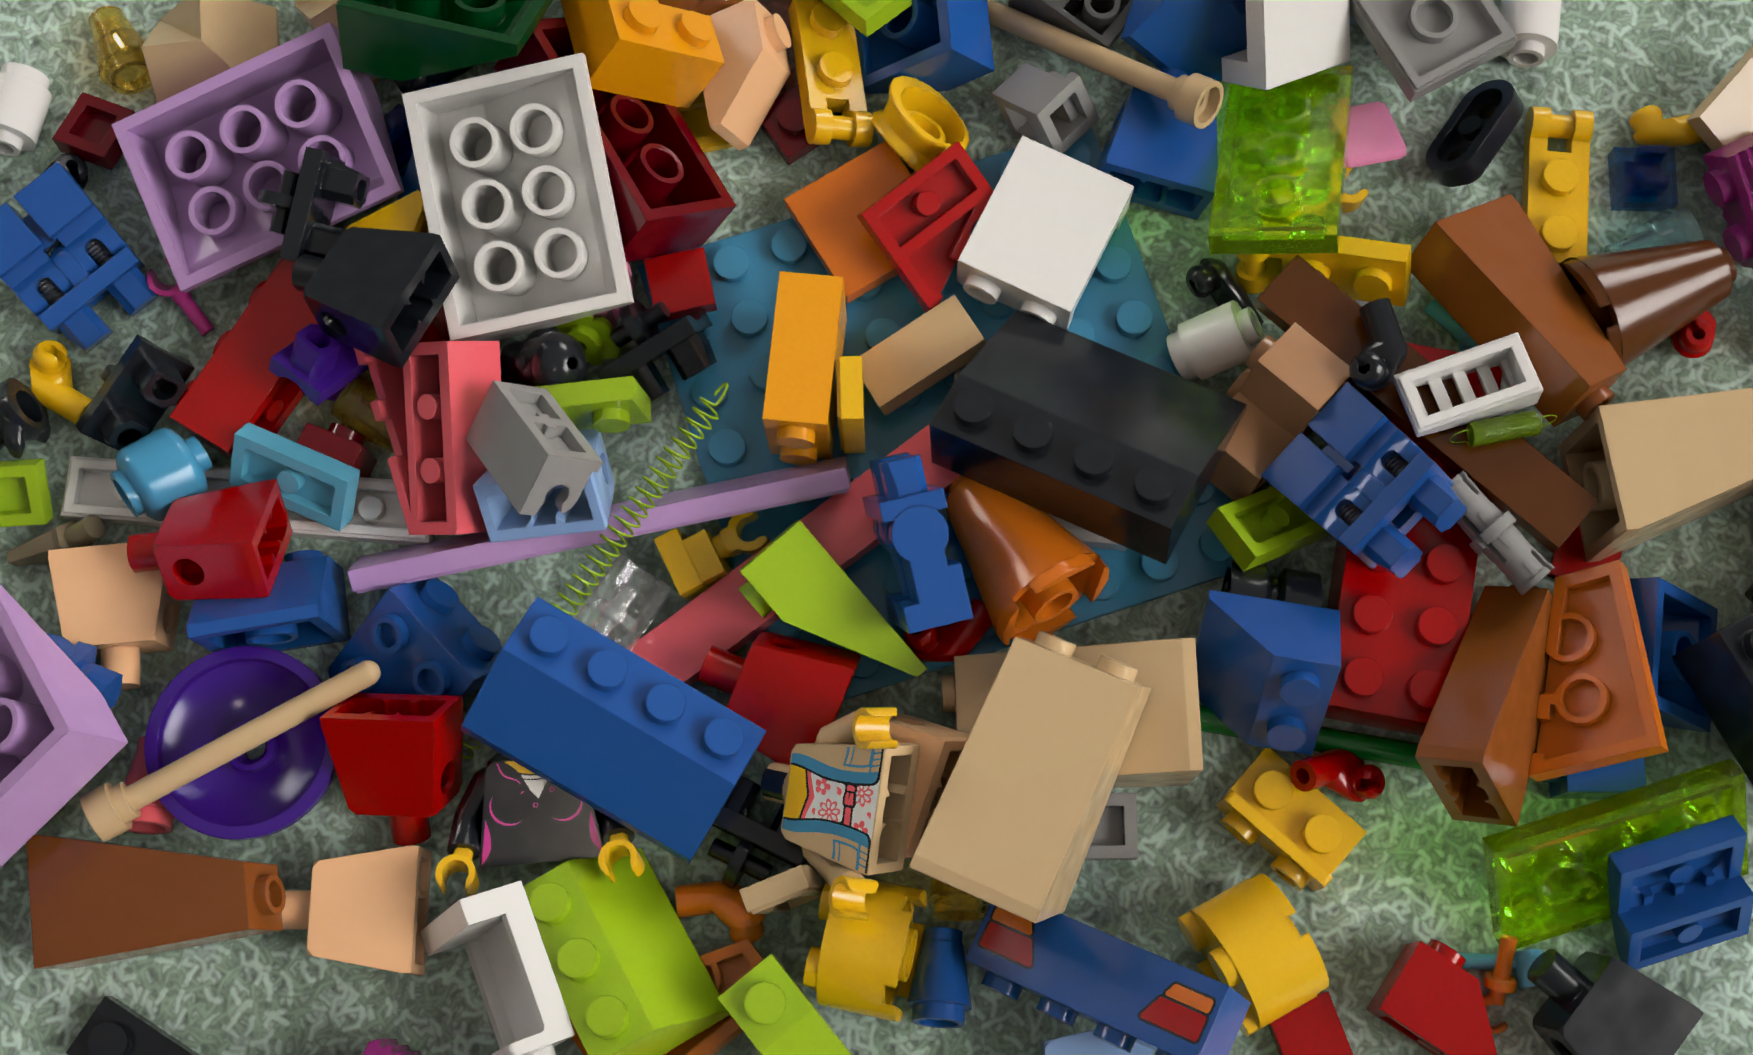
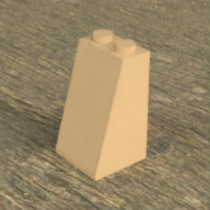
(1659, 465)
(1168, 734)
(1033, 778)

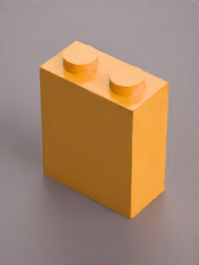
(802, 367)

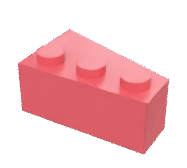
(427, 419)

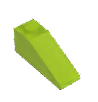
(816, 595)
(779, 1014)

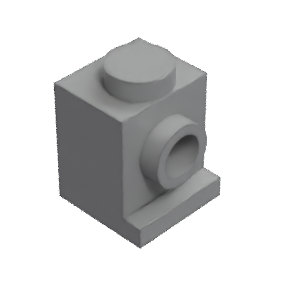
(1046, 106)

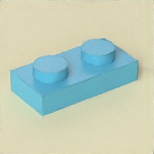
(307, 479)

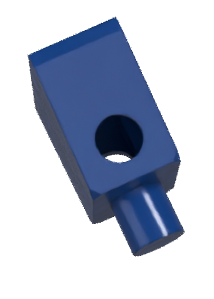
(1161, 156)

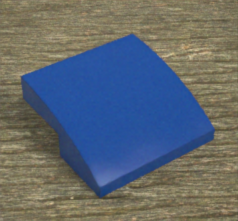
(1679, 893)

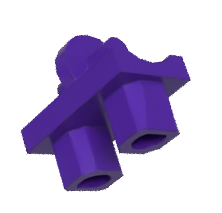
(317, 364)

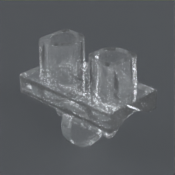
(624, 602)

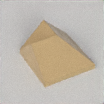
(205, 40)

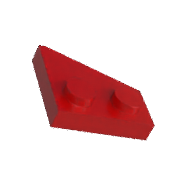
(929, 221)

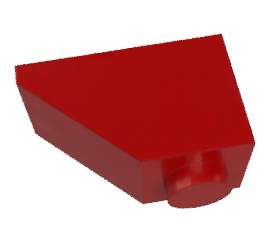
(1435, 1001)

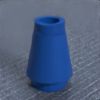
(940, 980)

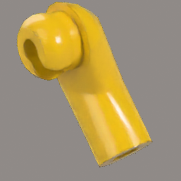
(1653, 129)
(53, 381)

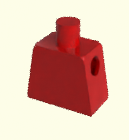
(218, 543)
(783, 687)
(397, 757)

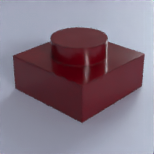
(786, 127)
(89, 131)
(340, 444)

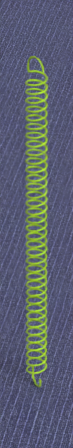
(640, 504)

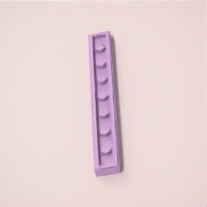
(670, 511)

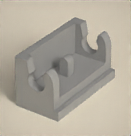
(531, 447)

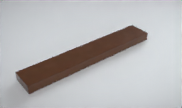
(1507, 472)

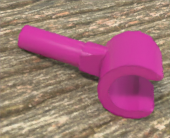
(182, 299)

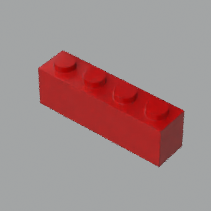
(237, 379)

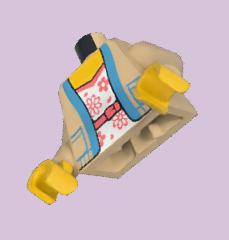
(848, 804)

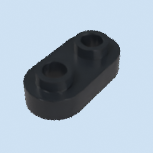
(1474, 133)

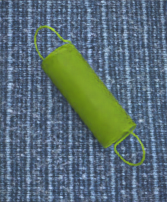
(1503, 428)

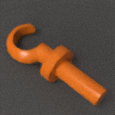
(1499, 980)

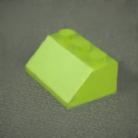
(622, 958)

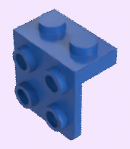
(422, 643)

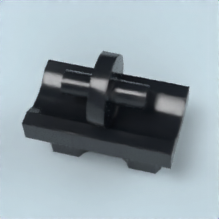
(308, 202)
(681, 341)
(135, 394)
(736, 822)

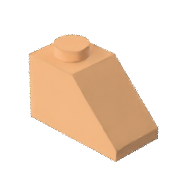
(753, 70)

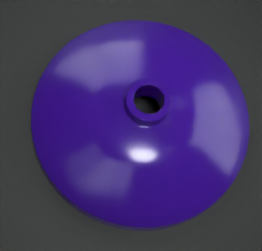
(244, 795)

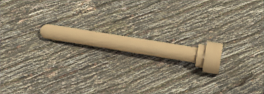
(1192, 98)
(115, 807)

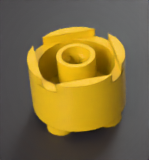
(1256, 950)
(868, 961)

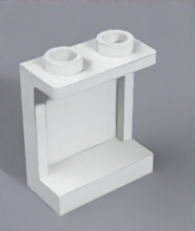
(1289, 41)
(1042, 233)
(508, 968)

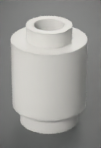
(1536, 27)
(22, 107)
(1214, 341)

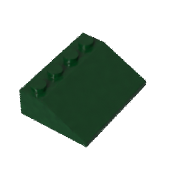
(432, 36)

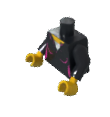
(524, 819)

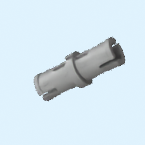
(1498, 537)

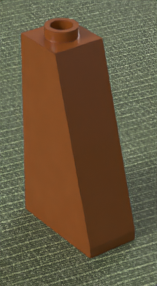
(1503, 280)
(1487, 709)
(134, 901)

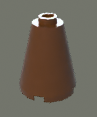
(1650, 290)

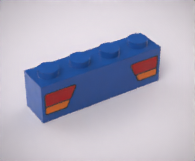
(1107, 982)

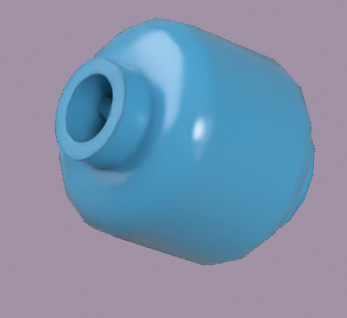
(160, 471)

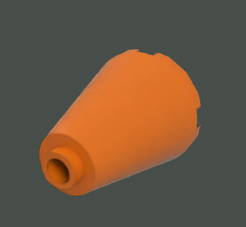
(1021, 561)

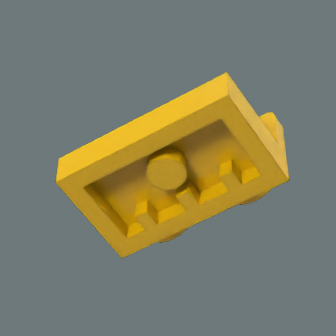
(1295, 826)

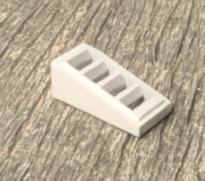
(1503, 352)

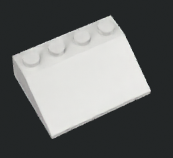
(519, 198)

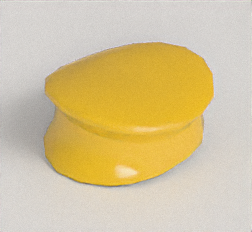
(918, 122)

